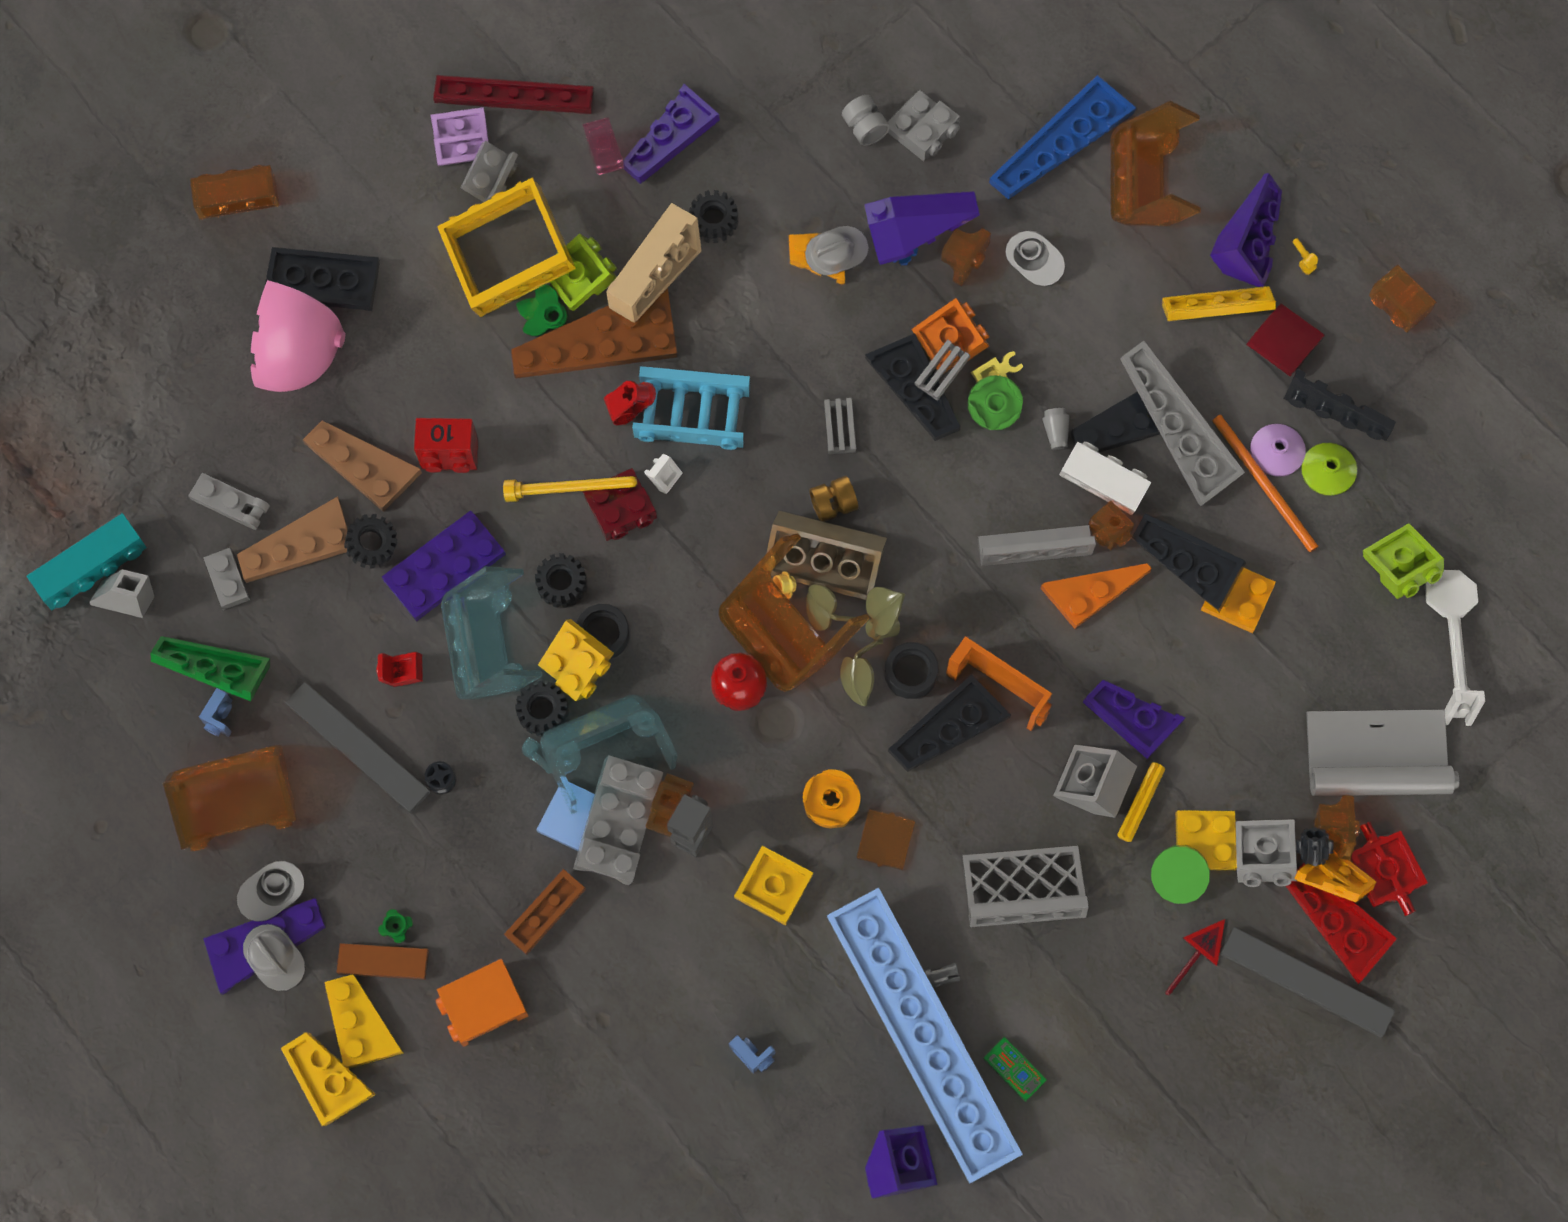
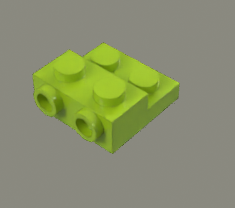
(591, 273)
(1405, 561)

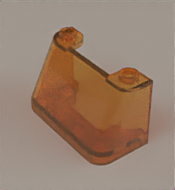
(230, 796)

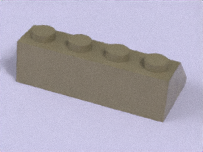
(829, 555)

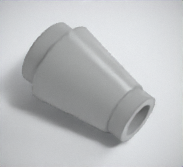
(1057, 427)

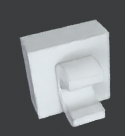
(664, 473)

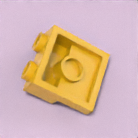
(576, 660)

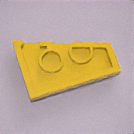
(357, 1024)

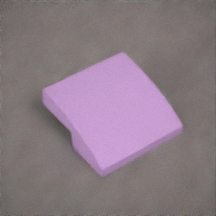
(459, 135)

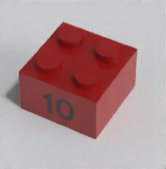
(446, 444)

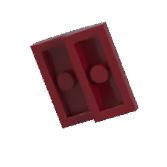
(1285, 339)

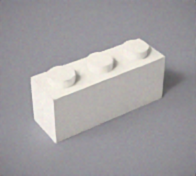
(1105, 477)

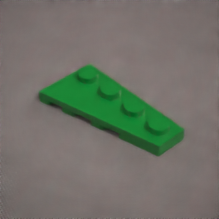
(218, 667)

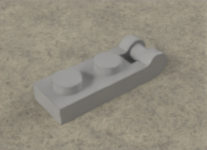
(228, 501)

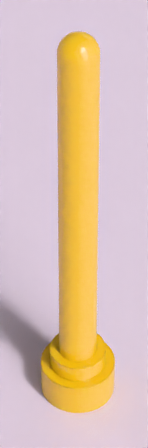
(515, 490)

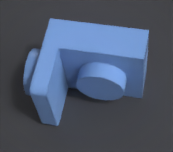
(215, 710)
(746, 1052)

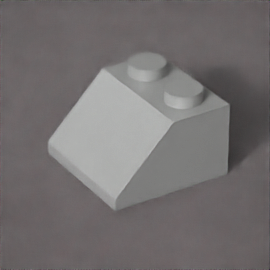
(1095, 780)

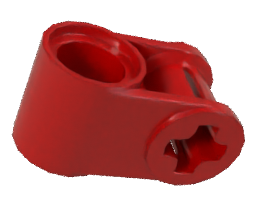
(629, 401)

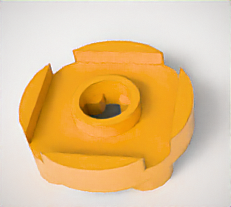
(823, 784)

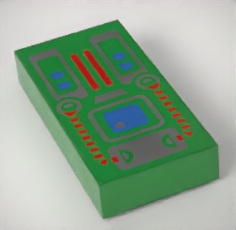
(1014, 1069)

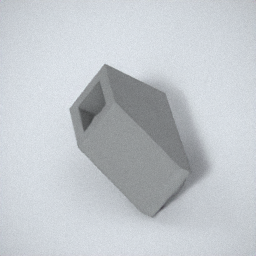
(124, 593)

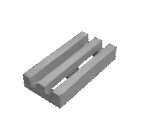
(955, 351)
(838, 404)

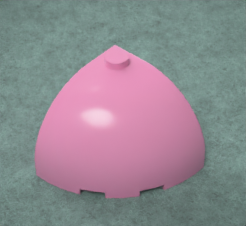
(293, 339)

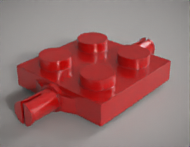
(1391, 866)

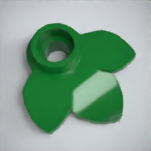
(539, 309)

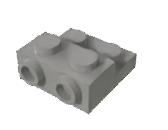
(924, 125)
(1266, 852)

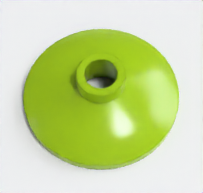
(1327, 480)

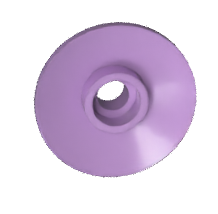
(1276, 461)

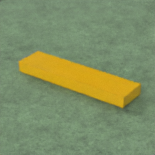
(1218, 303)

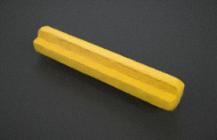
(1141, 801)

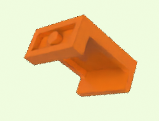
(480, 1002)

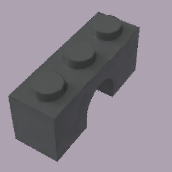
(690, 824)

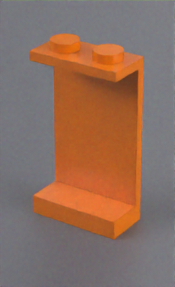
(971, 653)

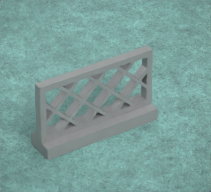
(1030, 909)

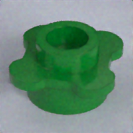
(393, 917)

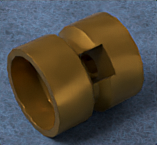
(843, 496)

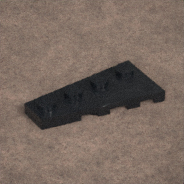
(900, 367)
(1338, 407)

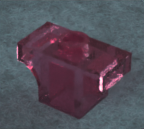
(603, 146)

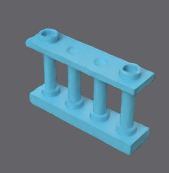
(707, 385)

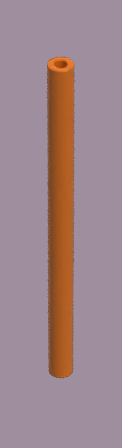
(1265, 483)

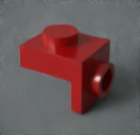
(400, 669)

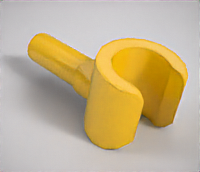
(1309, 261)

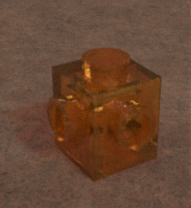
(1111, 526)

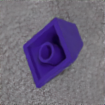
(900, 1162)

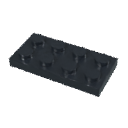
(326, 276)

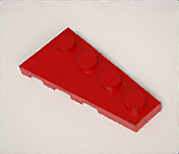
(1345, 926)

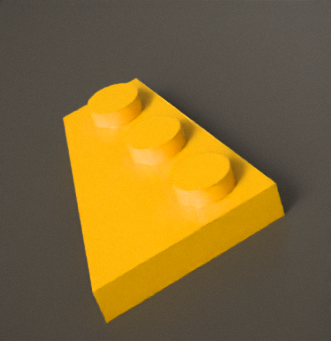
(324, 1079)

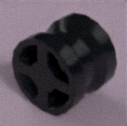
(437, 772)

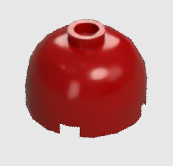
(738, 681)

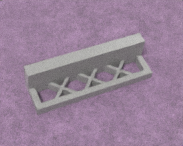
(1036, 545)

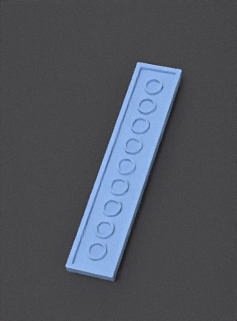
(924, 1035)

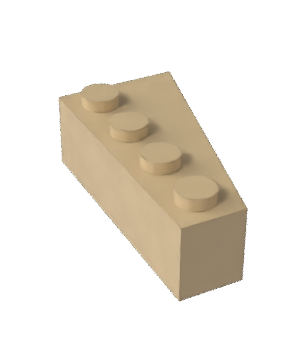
(656, 263)

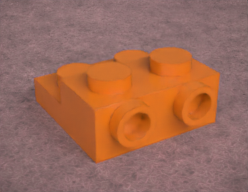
(953, 324)

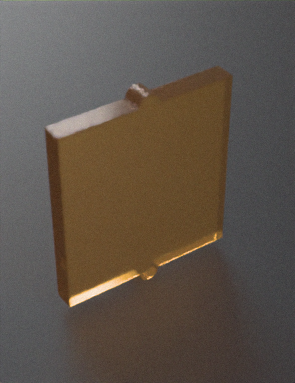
(885, 839)

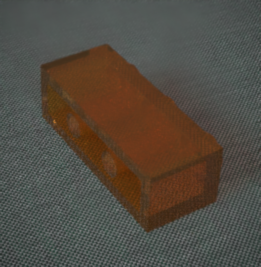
(234, 191)

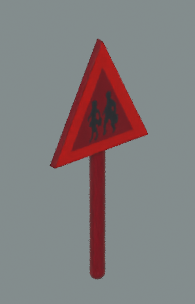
(1206, 942)

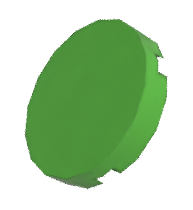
(995, 402)
(1180, 874)

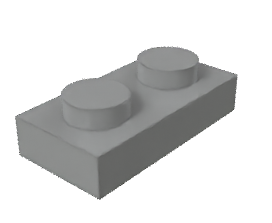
(226, 578)

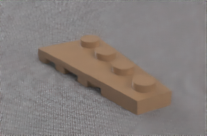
(366, 467)
(302, 542)

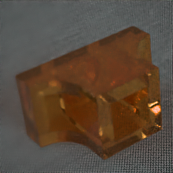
(965, 252)
(666, 801)
(1340, 824)

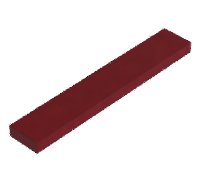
(513, 94)

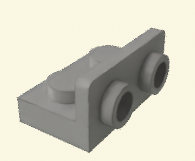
(489, 172)

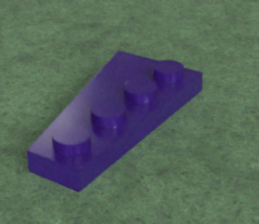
(226, 947)

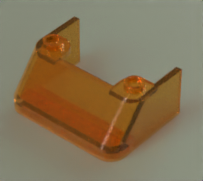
(1139, 167)

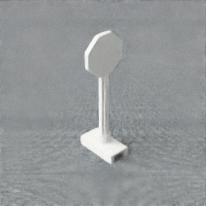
(1454, 598)

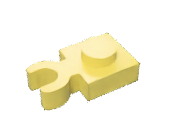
(993, 367)

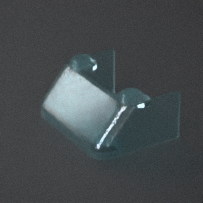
(477, 637)
(562, 743)

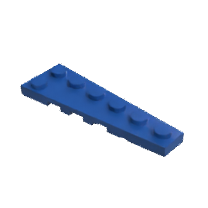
(1073, 128)

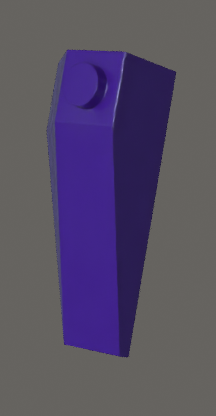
(910, 221)

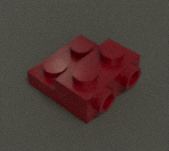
(621, 508)

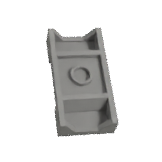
(618, 819)

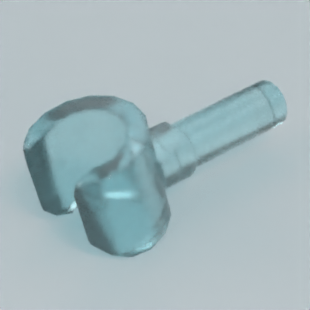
(530, 750)

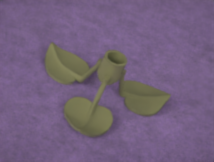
(882, 607)

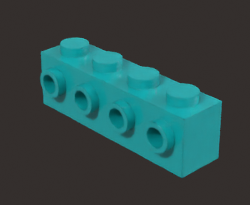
(86, 562)

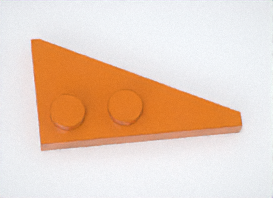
(1087, 594)

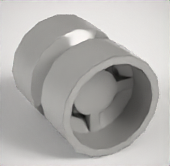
(867, 121)

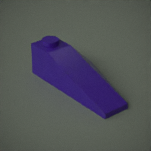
(1246, 239)

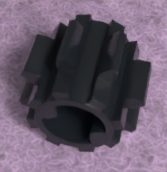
(1314, 846)

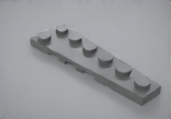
(1192, 442)

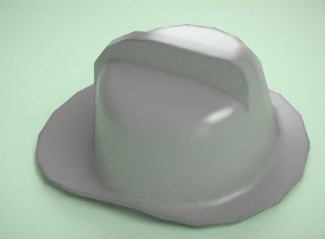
(836, 250)
(1035, 258)
(270, 890)
(274, 957)

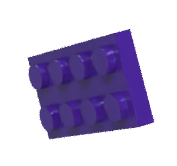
(442, 565)

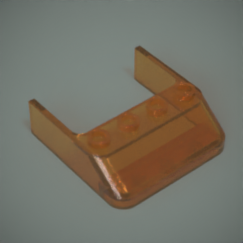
(774, 629)

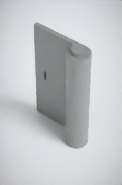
(1360, 757)

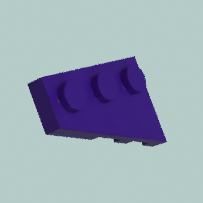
(1136, 721)

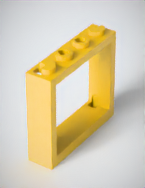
(521, 283)

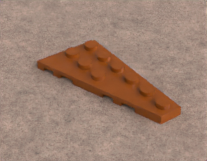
(600, 341)

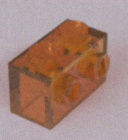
(1402, 299)

